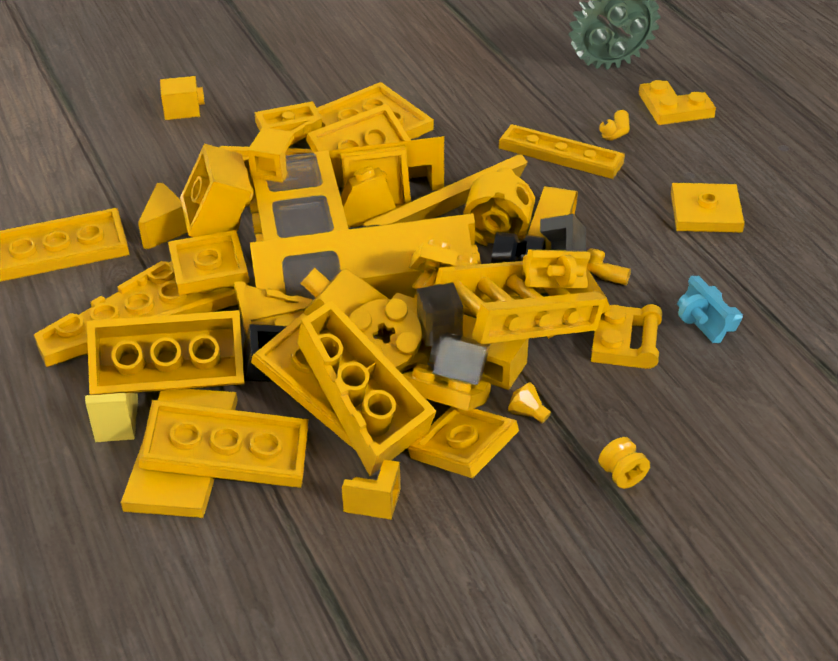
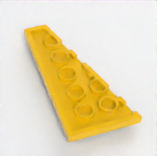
(144, 295)

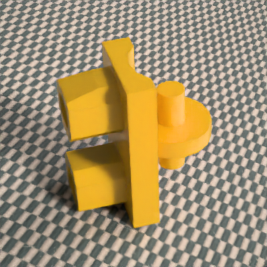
(555, 268)

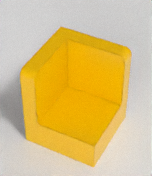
(268, 155)
(371, 496)

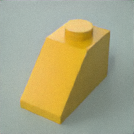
(366, 196)

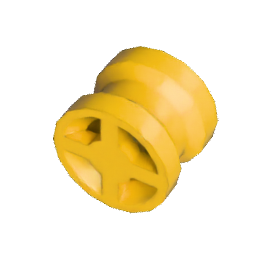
(624, 462)

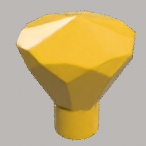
(527, 403)

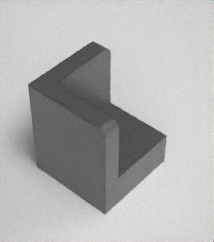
(564, 232)

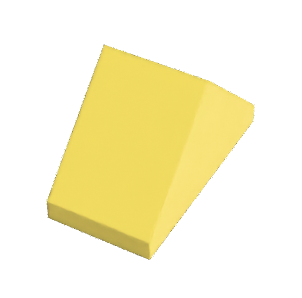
(112, 416)

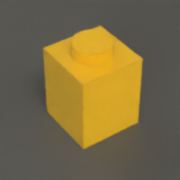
(181, 97)

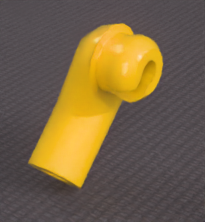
(607, 271)

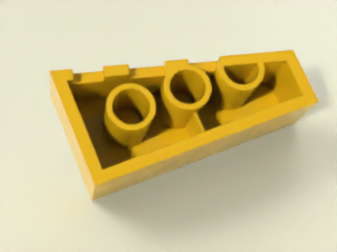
(364, 388)

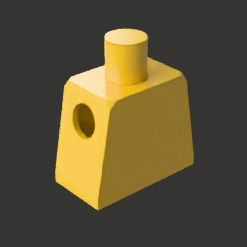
(344, 289)

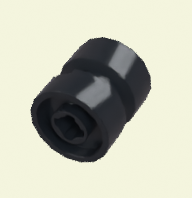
(510, 248)

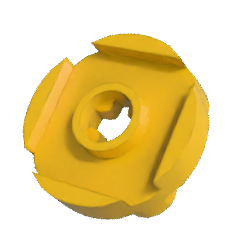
(393, 317)

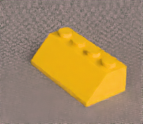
(165, 352)

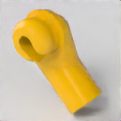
(615, 128)

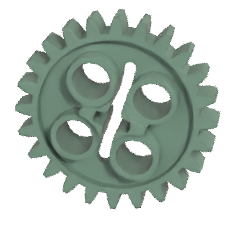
(605, 43)

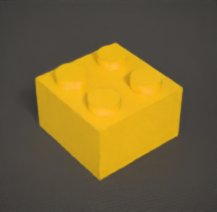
(216, 192)

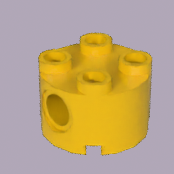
(500, 204)

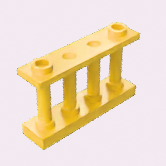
(519, 318)

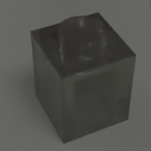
(439, 311)
(459, 358)

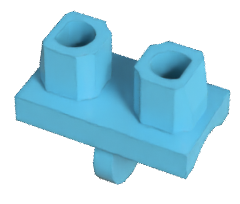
(707, 310)

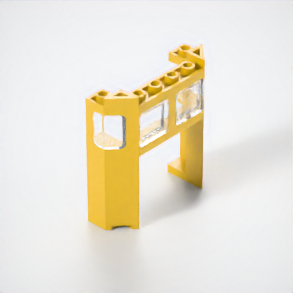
(307, 227)

